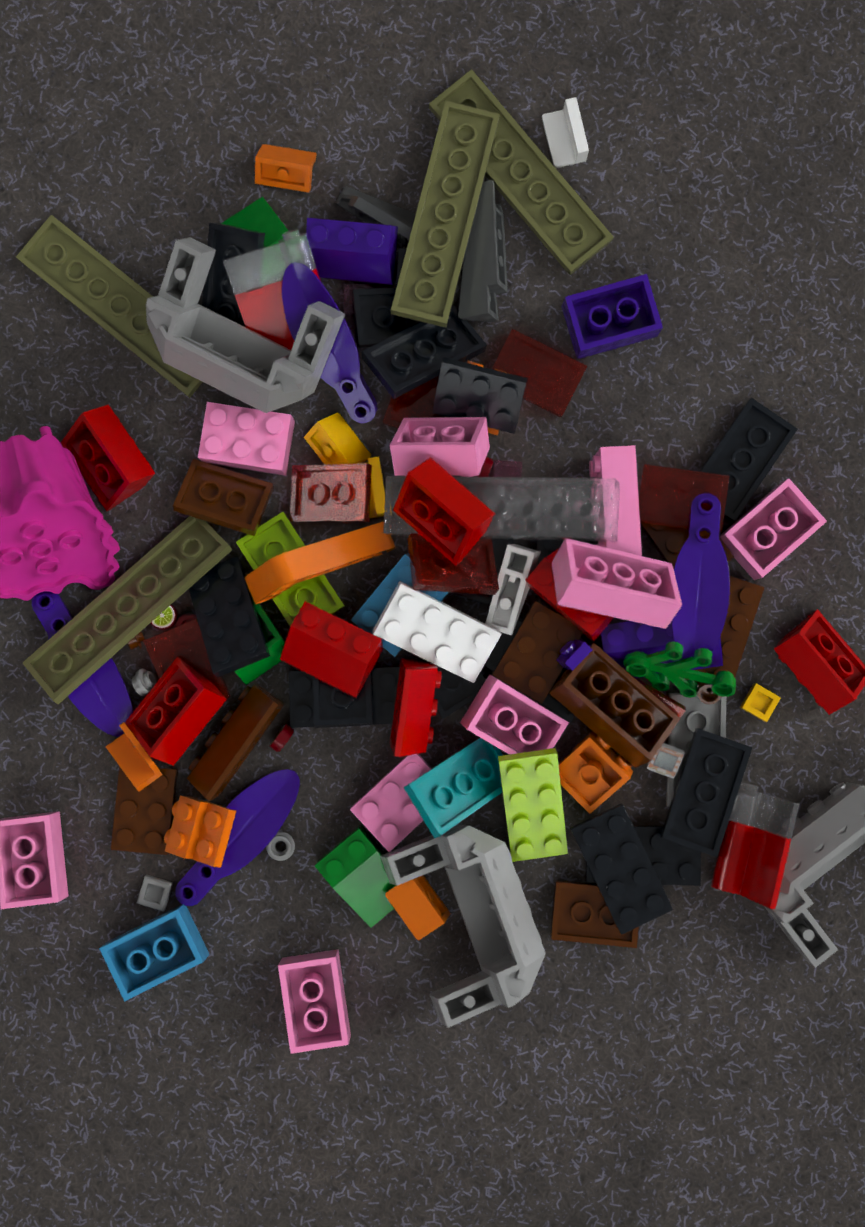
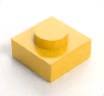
(760, 702)

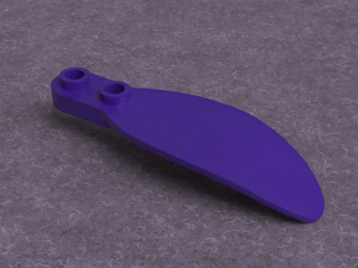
(302, 289)
(701, 581)
(104, 694)
(258, 818)

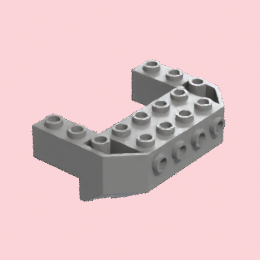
(227, 352)
(818, 844)
(493, 914)

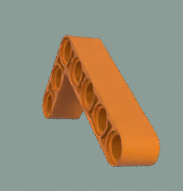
(317, 559)

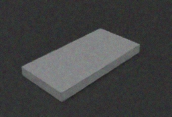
(697, 715)

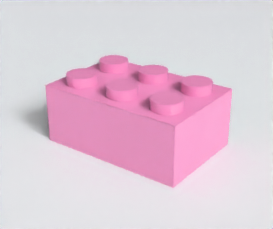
(246, 438)
(452, 442)
(772, 529)
(512, 719)
(387, 807)
(32, 860)
(314, 1001)

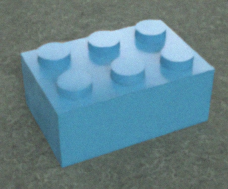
(372, 609)
(154, 952)

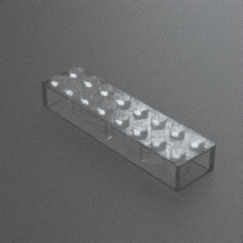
(532, 507)

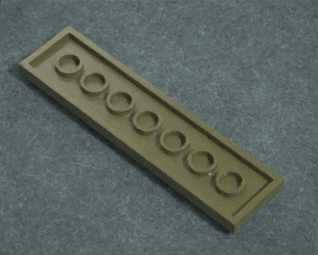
(531, 181)
(445, 214)
(100, 293)
(126, 607)

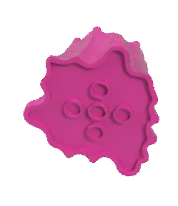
(49, 522)

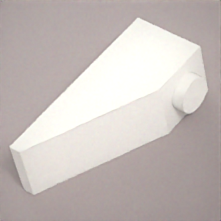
(513, 588)

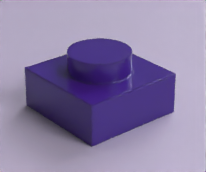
(573, 654)

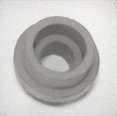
(143, 681)
(281, 855)

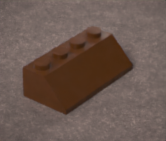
(615, 707)
(234, 742)

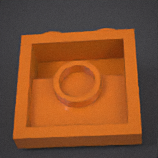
(593, 772)
(199, 830)

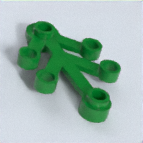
(643, 665)

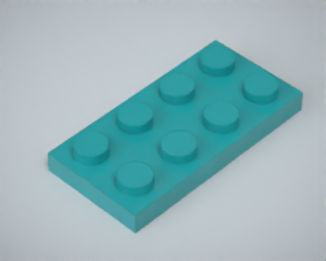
(457, 786)

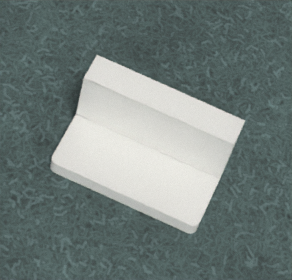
(566, 135)

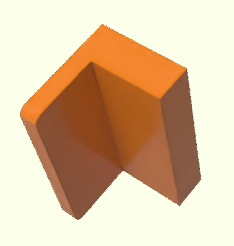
(284, 168)
(133, 759)
(418, 906)

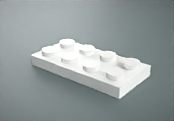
(436, 632)

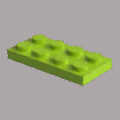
(277, 538)
(533, 804)

